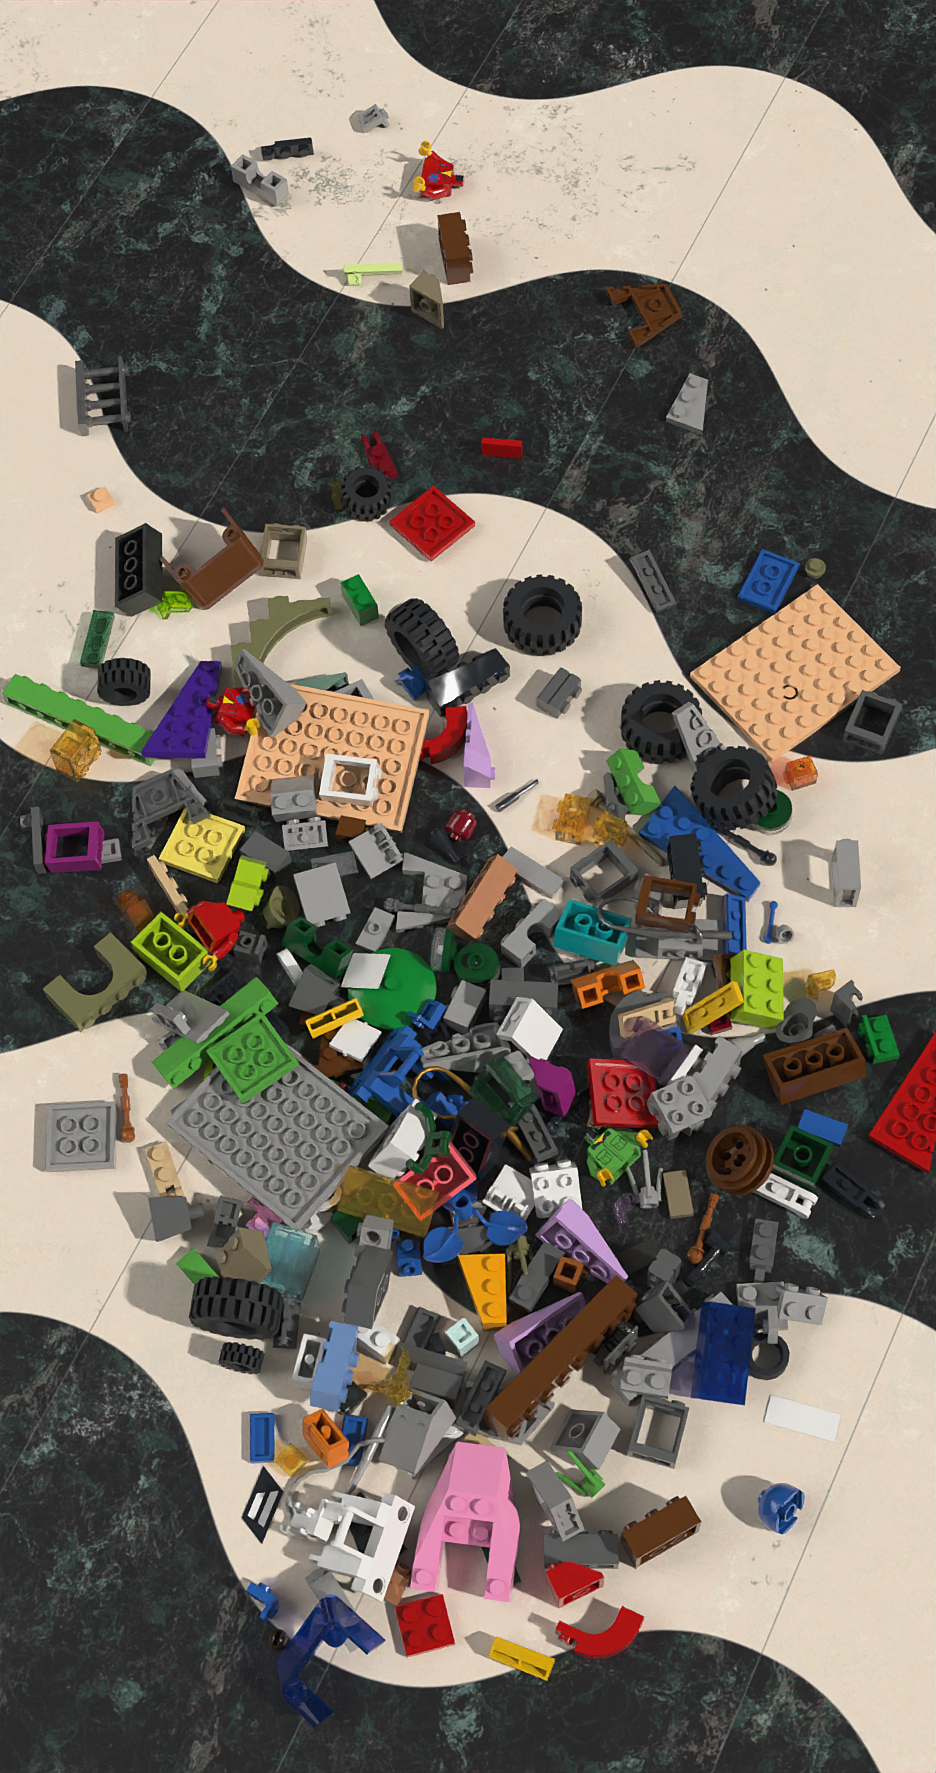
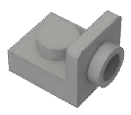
(373, 117)
(768, 1318)

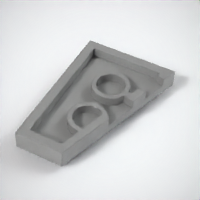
(690, 405)

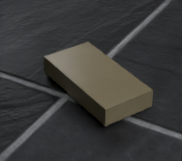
(678, 1194)

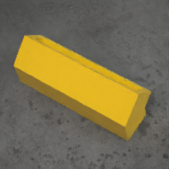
(334, 1017)
(521, 1658)

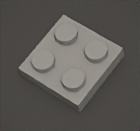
(760, 1294)

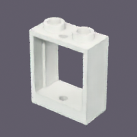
(326, 792)

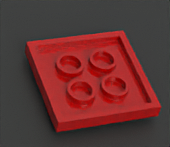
(432, 523)
(620, 1094)

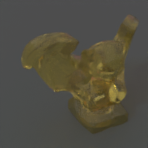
(397, 1386)

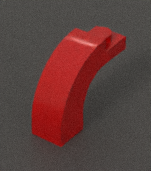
(450, 740)
(603, 1644)

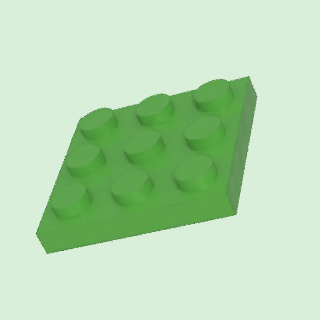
(252, 1058)

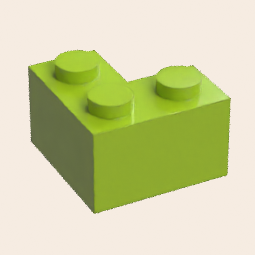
(245, 888)

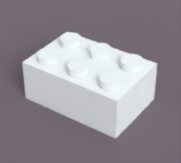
(401, 1143)

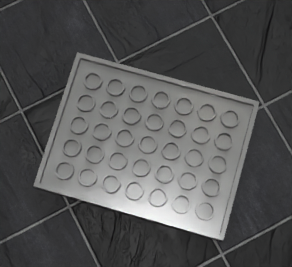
(285, 1142)

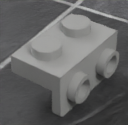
(801, 1304)

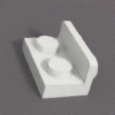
(689, 1066)

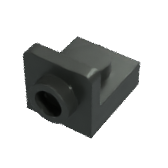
(354, 1399)

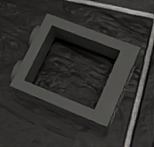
(867, 739)
(621, 862)
(650, 1453)

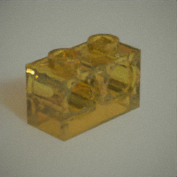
(574, 819)

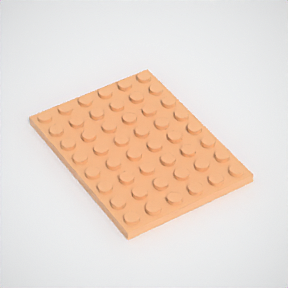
(802, 646)
(343, 727)

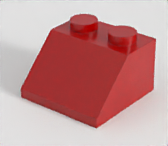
(572, 1581)

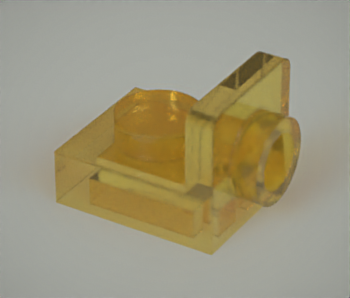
(821, 981)

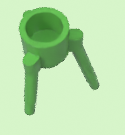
(591, 1483)

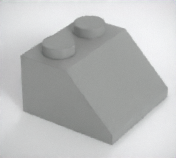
(294, 798)
(587, 1436)

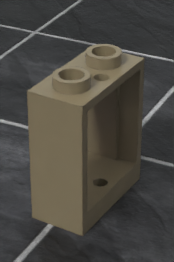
(279, 567)

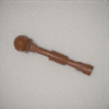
(128, 1133)
(695, 1253)

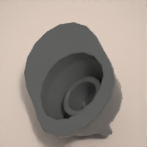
(797, 1022)

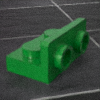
(878, 1038)

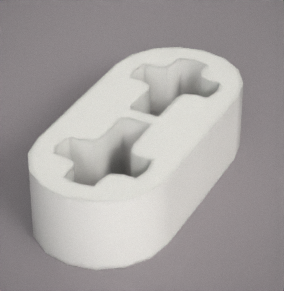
(290, 966)

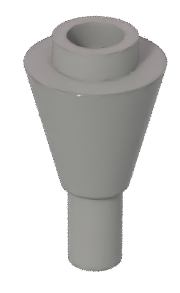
(748, 1043)

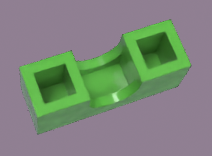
(637, 795)

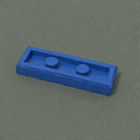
(734, 920)

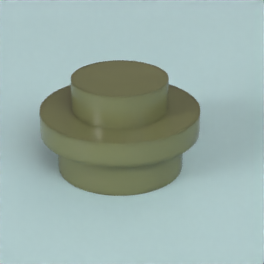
(815, 568)

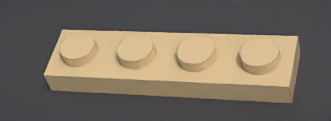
(169, 887)

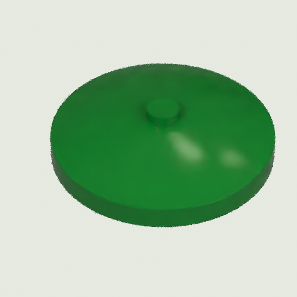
(403, 988)

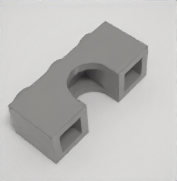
(269, 187)
(542, 919)

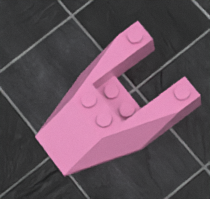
(471, 1507)

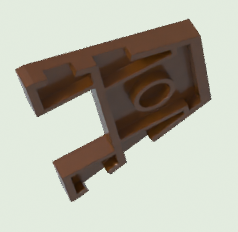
(655, 306)
(332, 1061)

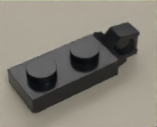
(288, 148)

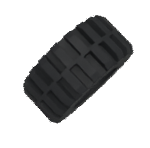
(542, 637)
(421, 638)
(651, 699)
(723, 769)
(236, 1308)

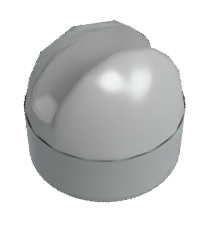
(784, 929)

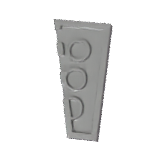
(695, 734)

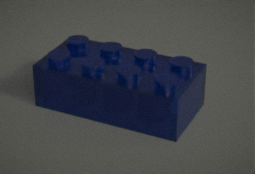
(723, 1353)

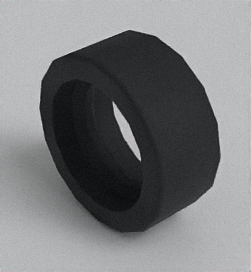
(775, 1372)

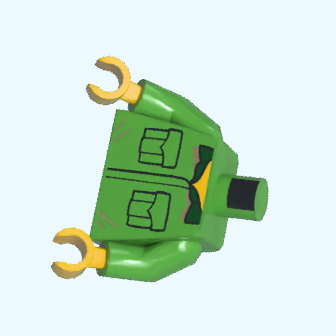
(613, 1152)

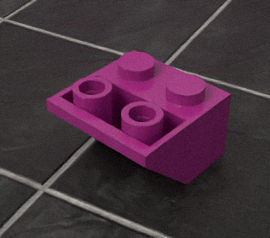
(554, 1086)

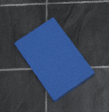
(768, 581)

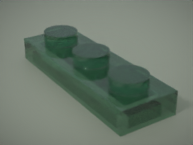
(97, 639)

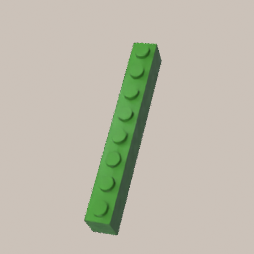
(61, 710)

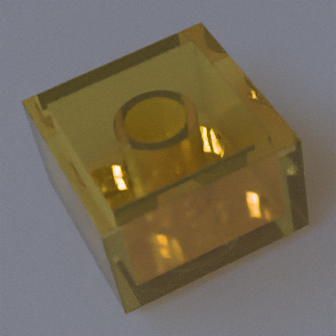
(76, 750)

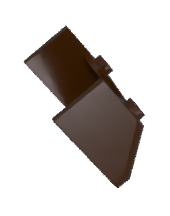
(222, 572)

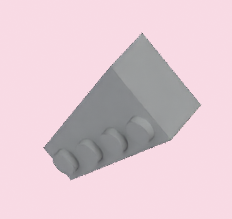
(715, 1074)

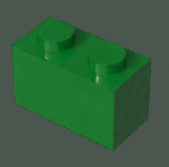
(359, 600)

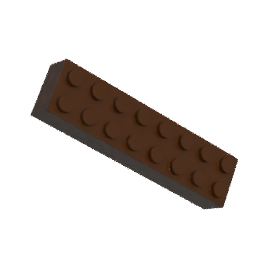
(560, 1358)

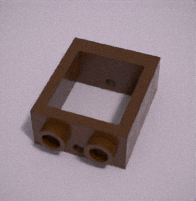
(671, 887)

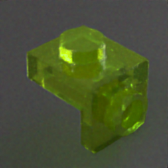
(174, 602)

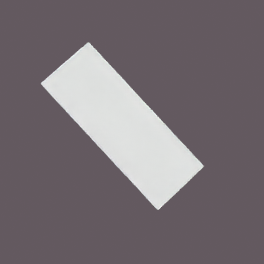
(802, 1418)

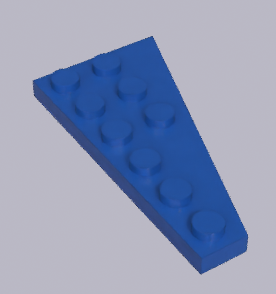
(721, 864)

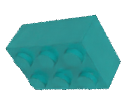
(586, 935)

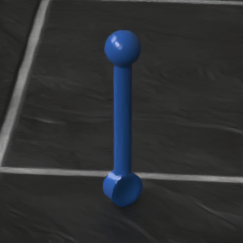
(769, 938)

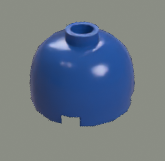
(779, 1505)

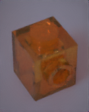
(800, 773)

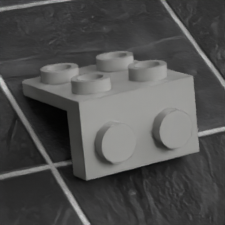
(678, 1106)

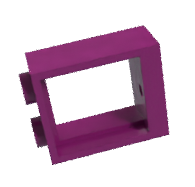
(92, 861)

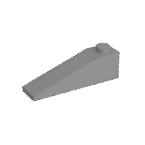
(274, 698)

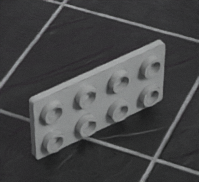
(680, 948)
(189, 1016)

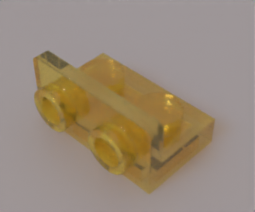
(610, 828)

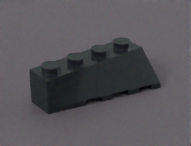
(466, 681)

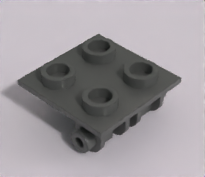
(625, 1342)

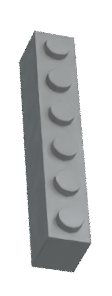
(674, 1348)

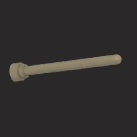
(598, 802)

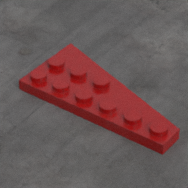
(910, 1118)

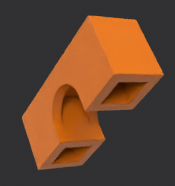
(622, 977)

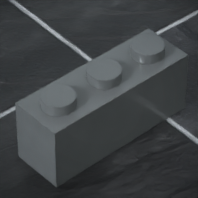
(585, 1549)

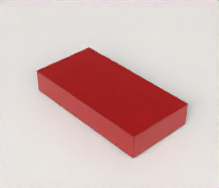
(502, 448)

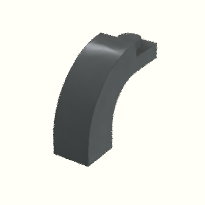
(630, 1002)

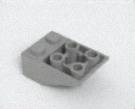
(416, 1431)

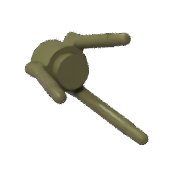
(519, 1250)

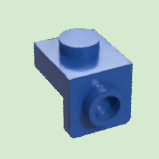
(412, 682)
(429, 1015)
(409, 1257)
(262, 1594)

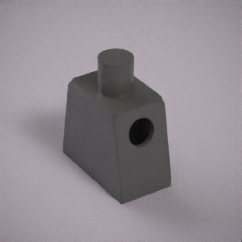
(315, 992)
(172, 1215)
(663, 1309)

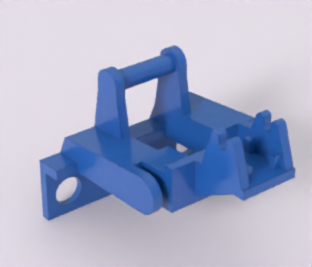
(383, 1085)

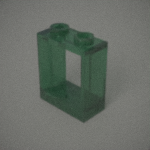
(511, 1083)

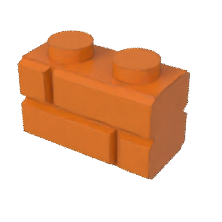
(325, 1438)

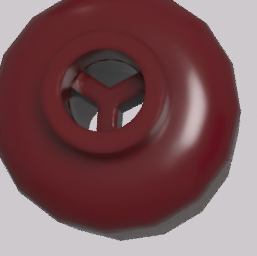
(461, 825)

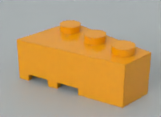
(487, 1287)

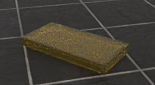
(388, 1198)

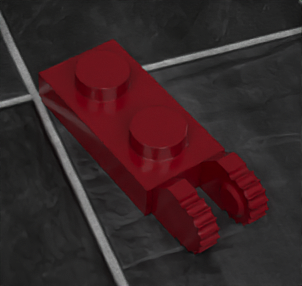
(379, 456)

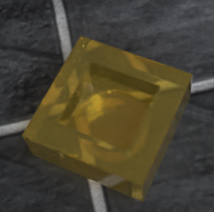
(291, 1460)

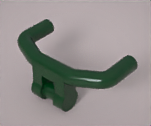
(432, 1138)

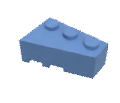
(336, 1367)

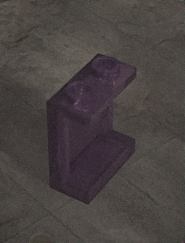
(654, 1050)

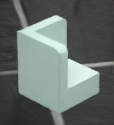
(463, 1336)

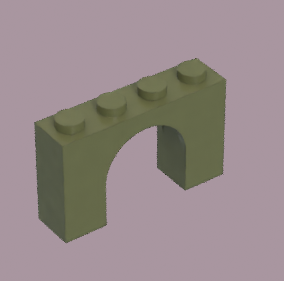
(85, 1009)

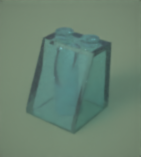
(291, 1259)

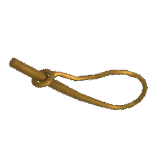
(511, 1135)

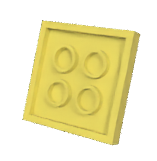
(202, 847)

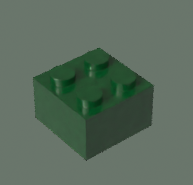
(801, 1158)

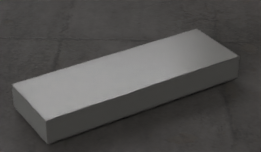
(534, 873)

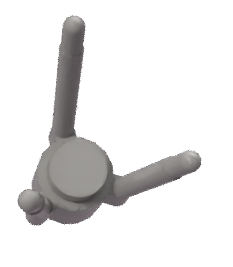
(648, 1196)

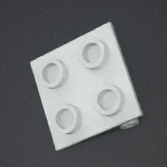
(511, 1193)

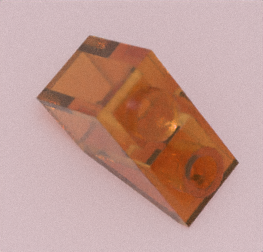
(135, 909)

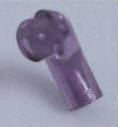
(621, 1206)

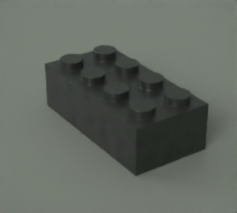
(138, 570)

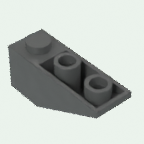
(474, 1241)

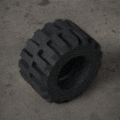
(366, 479)
(124, 681)

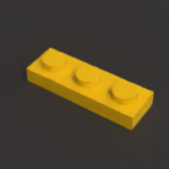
(712, 1007)

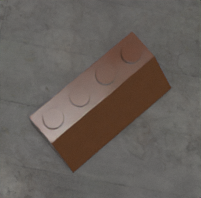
(814, 1066)

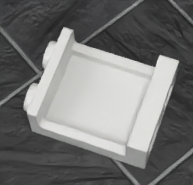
(530, 1029)

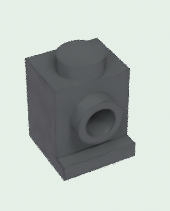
(252, 952)

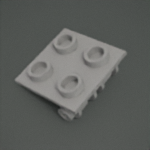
(376, 850)

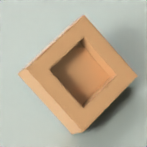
(101, 499)

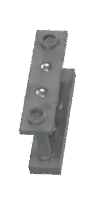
(84, 389)

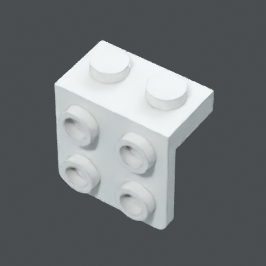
(554, 1186)

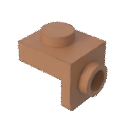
(398, 1583)

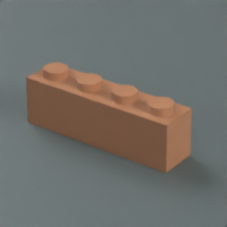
(482, 898)

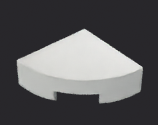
(319, 1220)

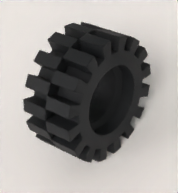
(241, 1358)

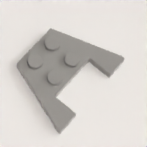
(440, 888)

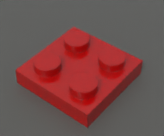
(425, 1625)

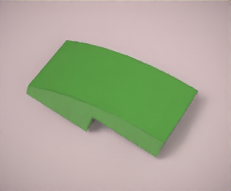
(195, 1267)

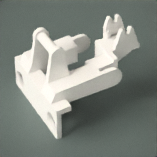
(340, 1559)

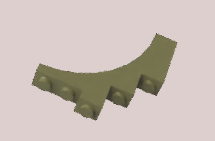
(283, 619)

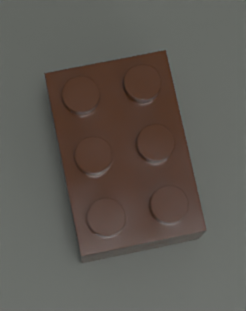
(454, 248)
(660, 1530)

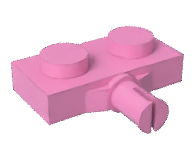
(263, 1217)

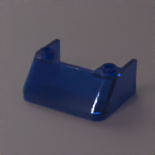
(328, 1622)

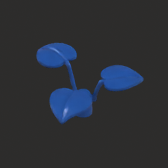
(444, 1245)

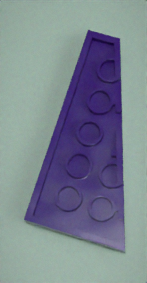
(188, 723)

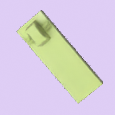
(355, 271)

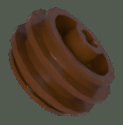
(745, 1154)

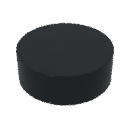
(438, 1344)

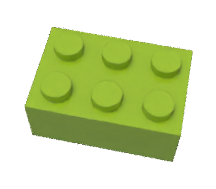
(170, 951)
(761, 988)

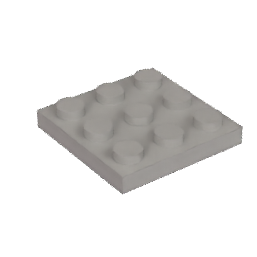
(81, 1136)

